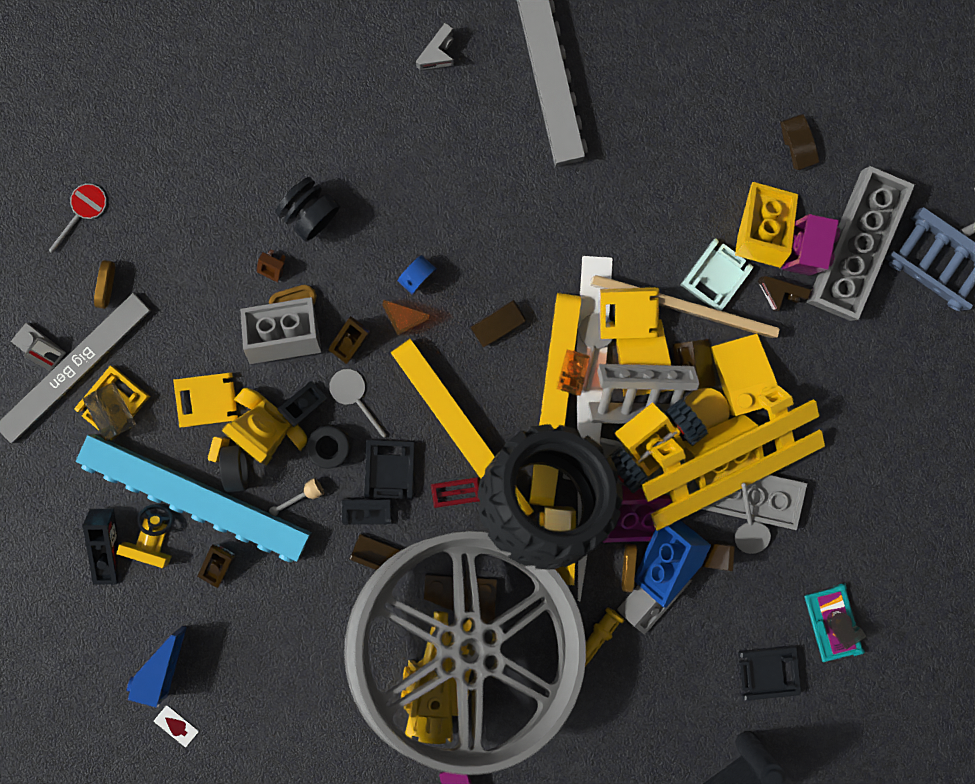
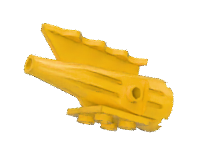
(432, 712)

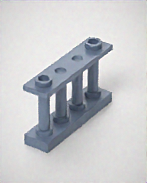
(944, 235)

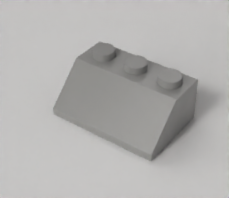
(280, 330)

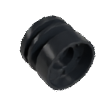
(311, 212)

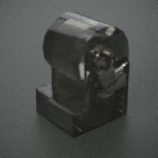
(842, 628)

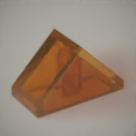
(404, 318)

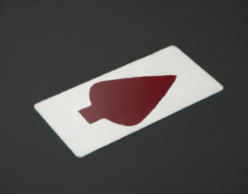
(176, 726)

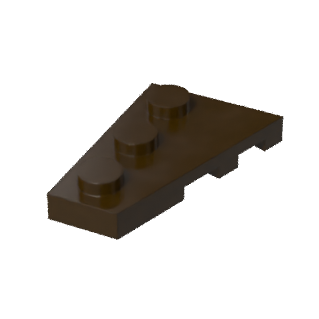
(440, 590)

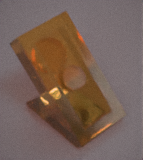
(573, 372)

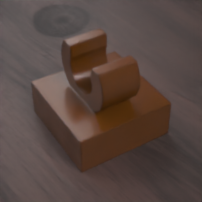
(270, 266)

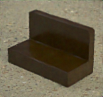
(698, 355)
(372, 552)

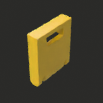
(633, 313)
(111, 375)
(209, 399)

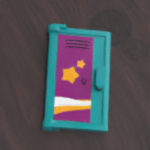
(819, 606)

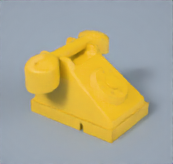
(262, 427)

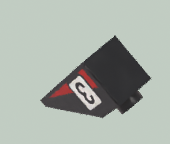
(101, 545)

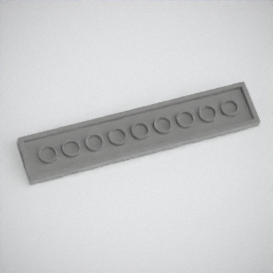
(771, 498)

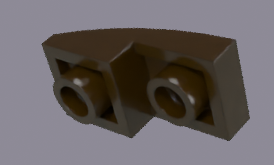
(800, 140)
(498, 323)

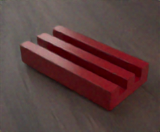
(435, 494)

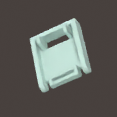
(718, 272)

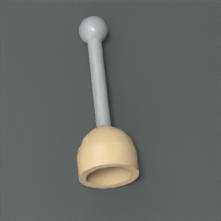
(311, 490)

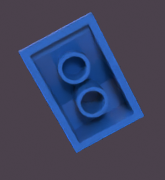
(670, 561)
(154, 679)

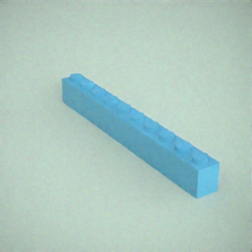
(193, 497)

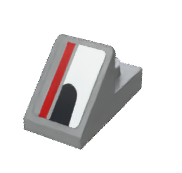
(432, 56)
(38, 347)

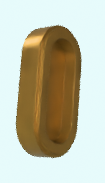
(104, 284)
(294, 293)
(629, 564)

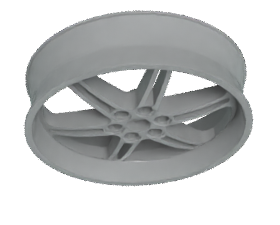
(552, 708)

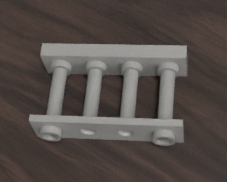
(634, 378)

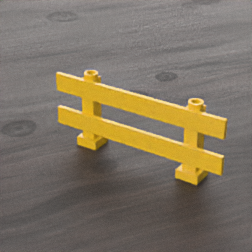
(778, 429)

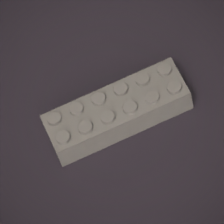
(862, 243)

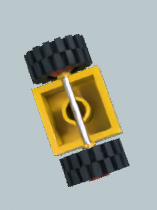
(649, 430)

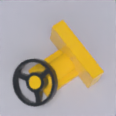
(149, 539)

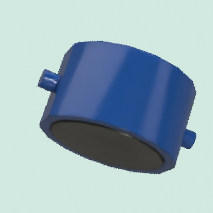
(416, 274)

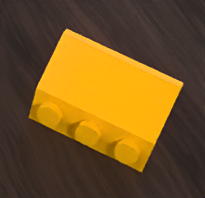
(717, 436)
(560, 519)

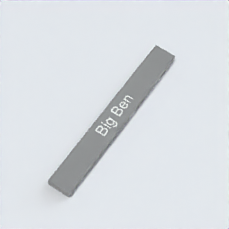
(73, 368)

